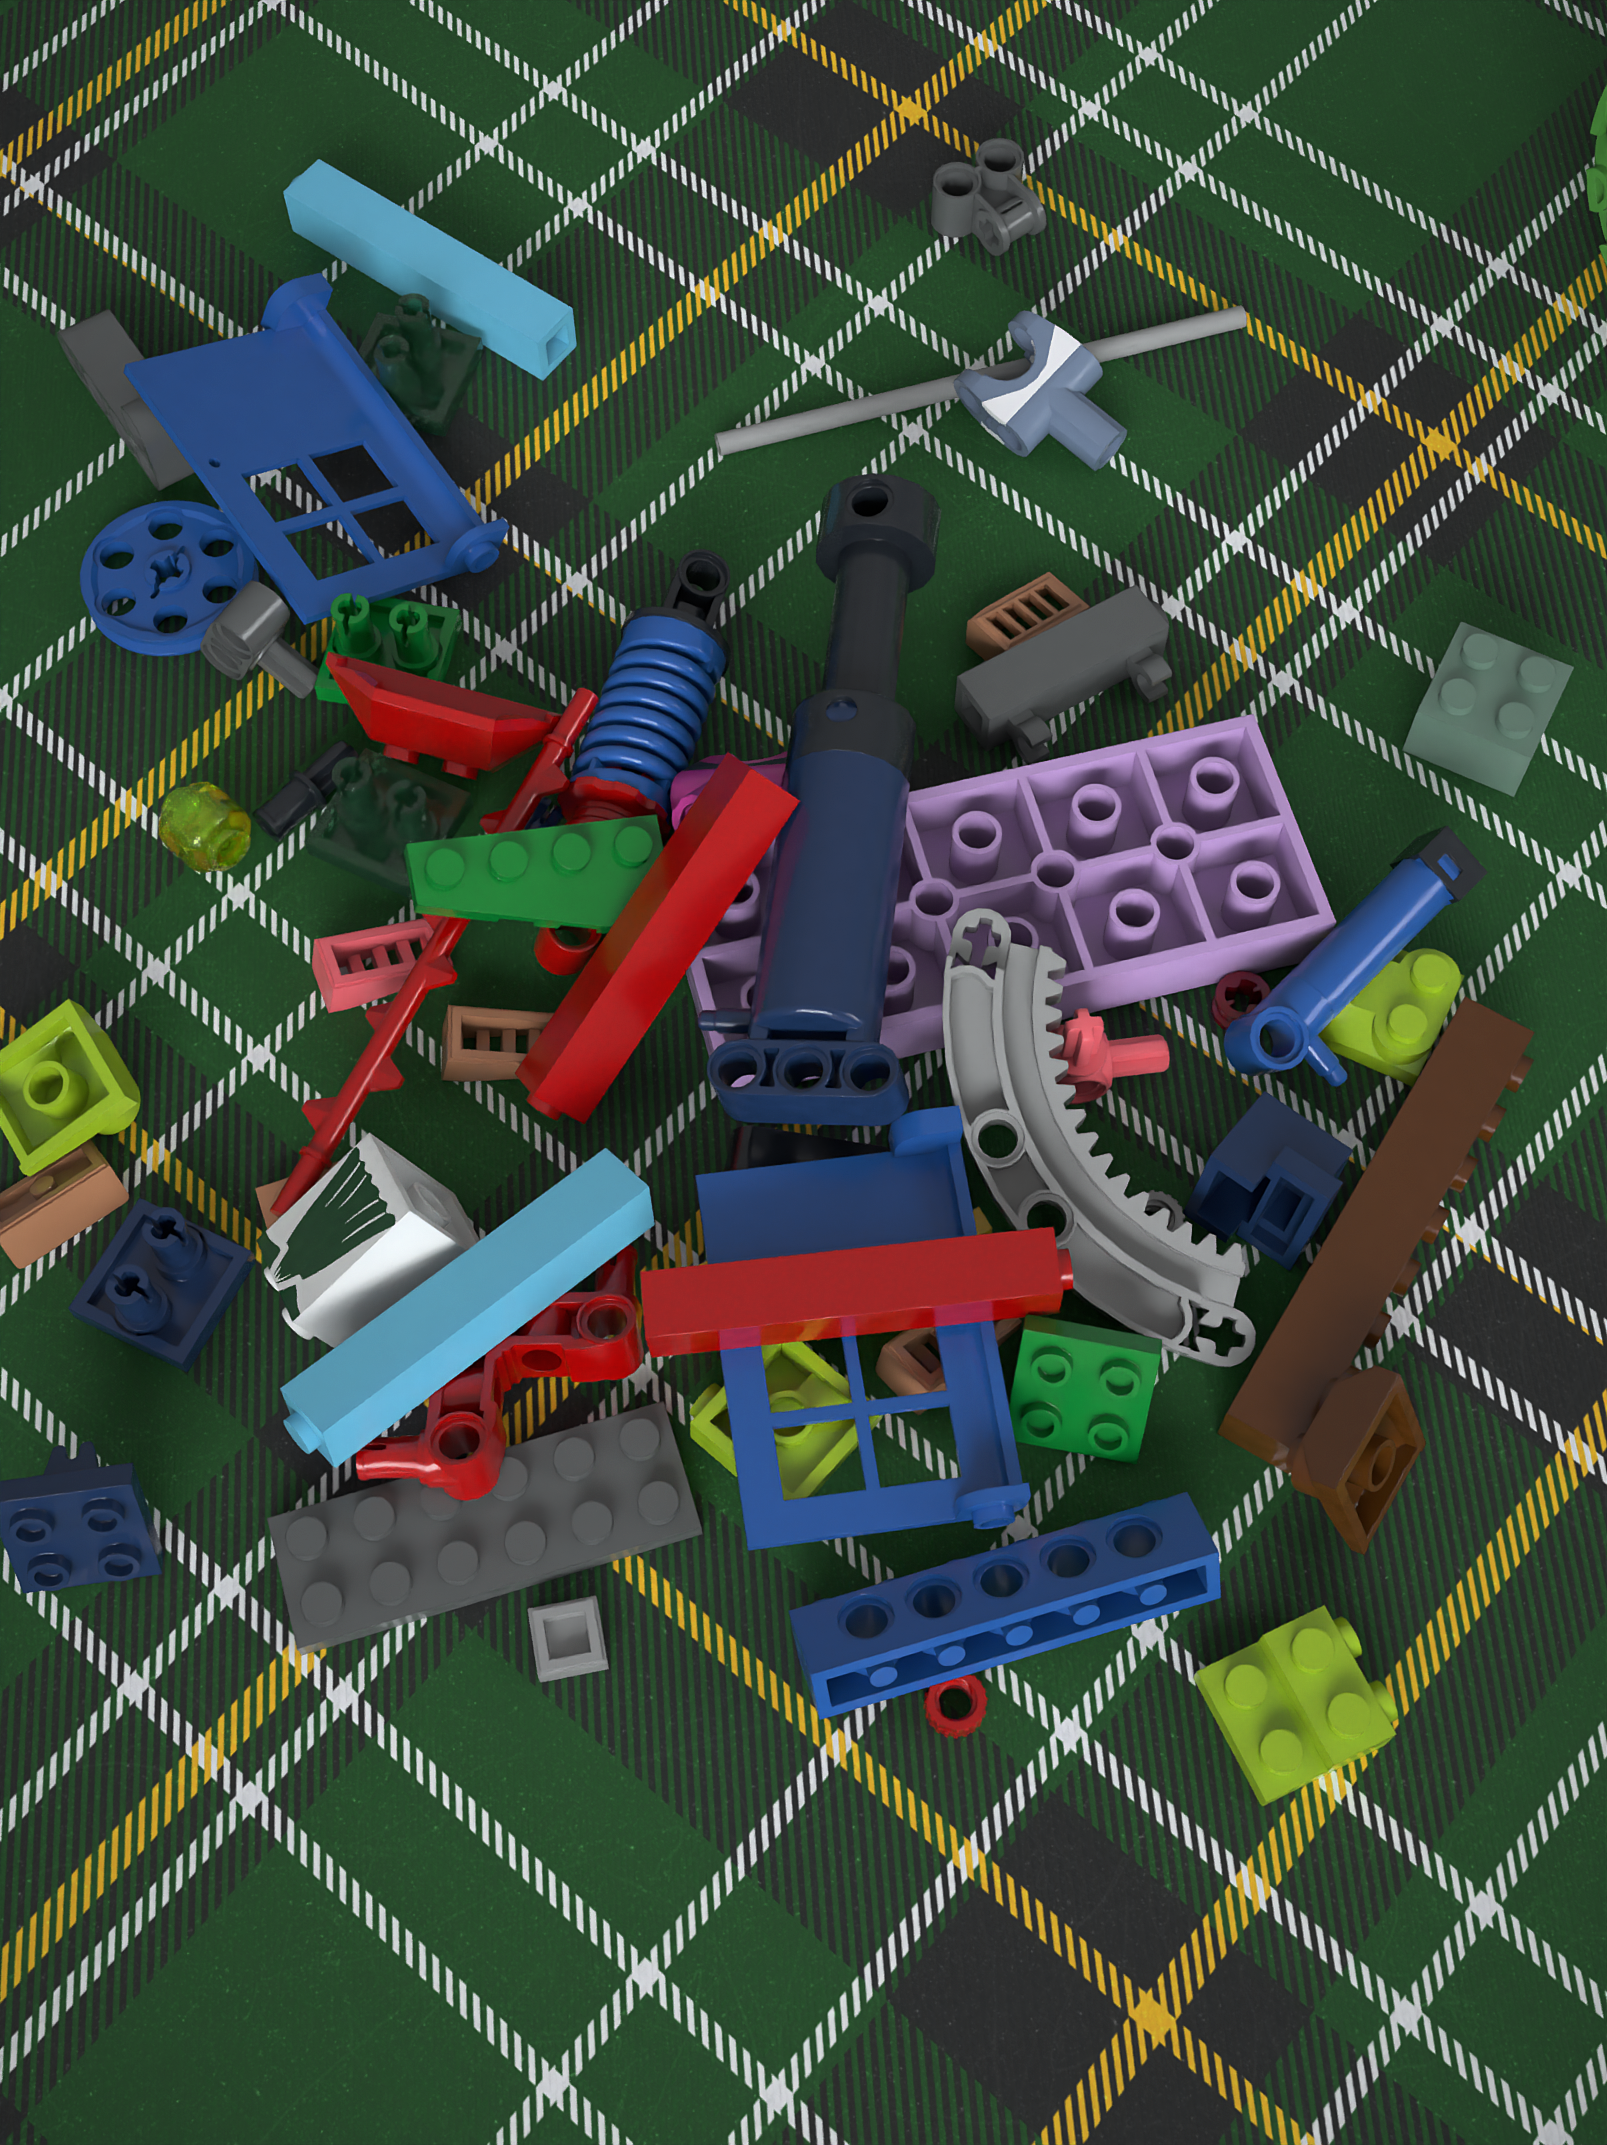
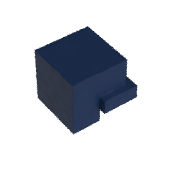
(1270, 1181)

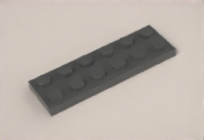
(418, 1552)

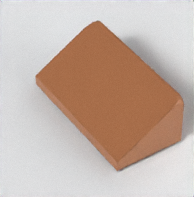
(57, 1203)

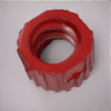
(961, 1726)

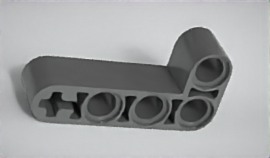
(98, 355)

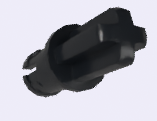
(301, 794)

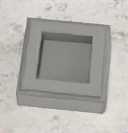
(568, 1639)

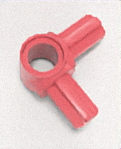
(1097, 1060)

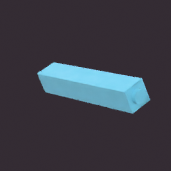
(420, 259)
(466, 1308)

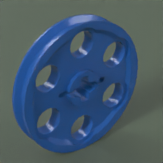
(158, 558)

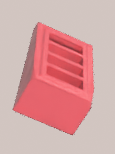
(349, 950)

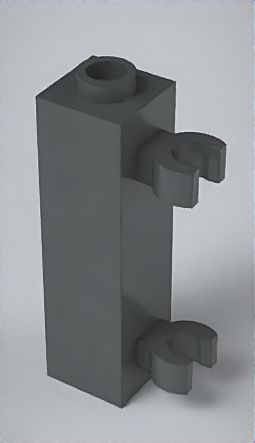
(1062, 668)

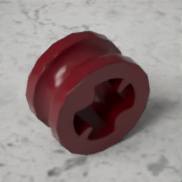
(1226, 991)

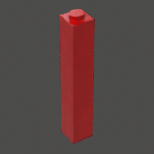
(654, 940)
(854, 1291)

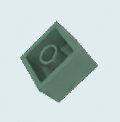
(1487, 708)

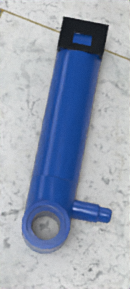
(1424, 879)

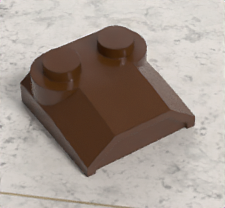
(1357, 1451)

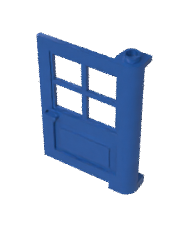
(295, 398)
(847, 1204)

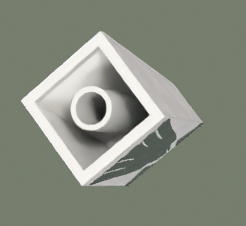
(361, 1242)

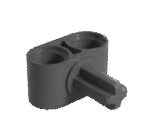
(250, 635)

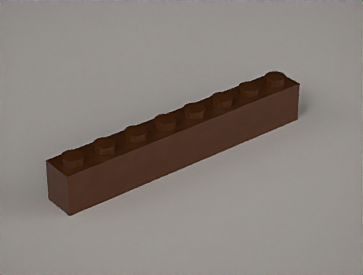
(1379, 1229)

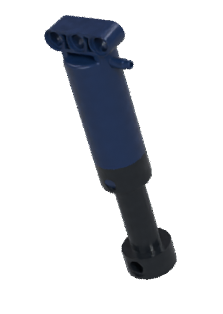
(843, 844)

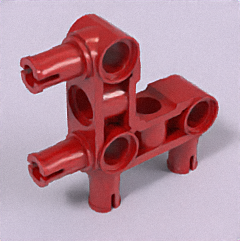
(468, 1410)

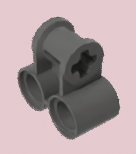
(987, 198)

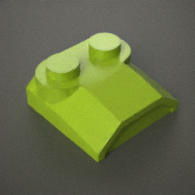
(1397, 1014)
(62, 1087)

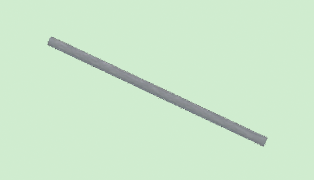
(943, 389)

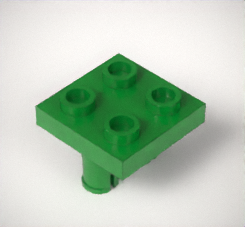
(390, 634)
(1083, 1388)

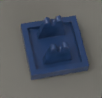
(78, 1524)

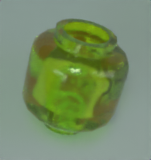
(204, 827)

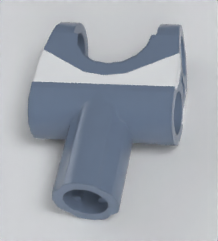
(1046, 397)

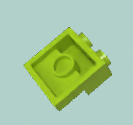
(794, 1382)
(1297, 1704)

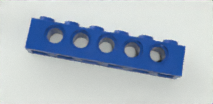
(1005, 1604)

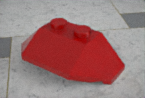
(438, 718)

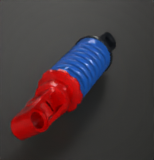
(646, 720)

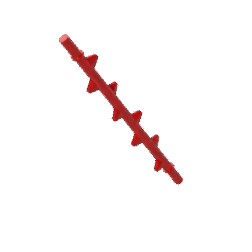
(432, 970)

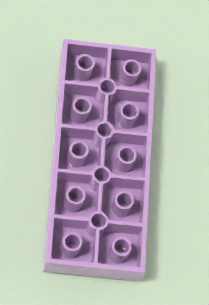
(1128, 860)

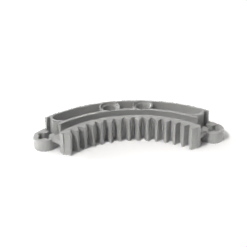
(1005, 1076)

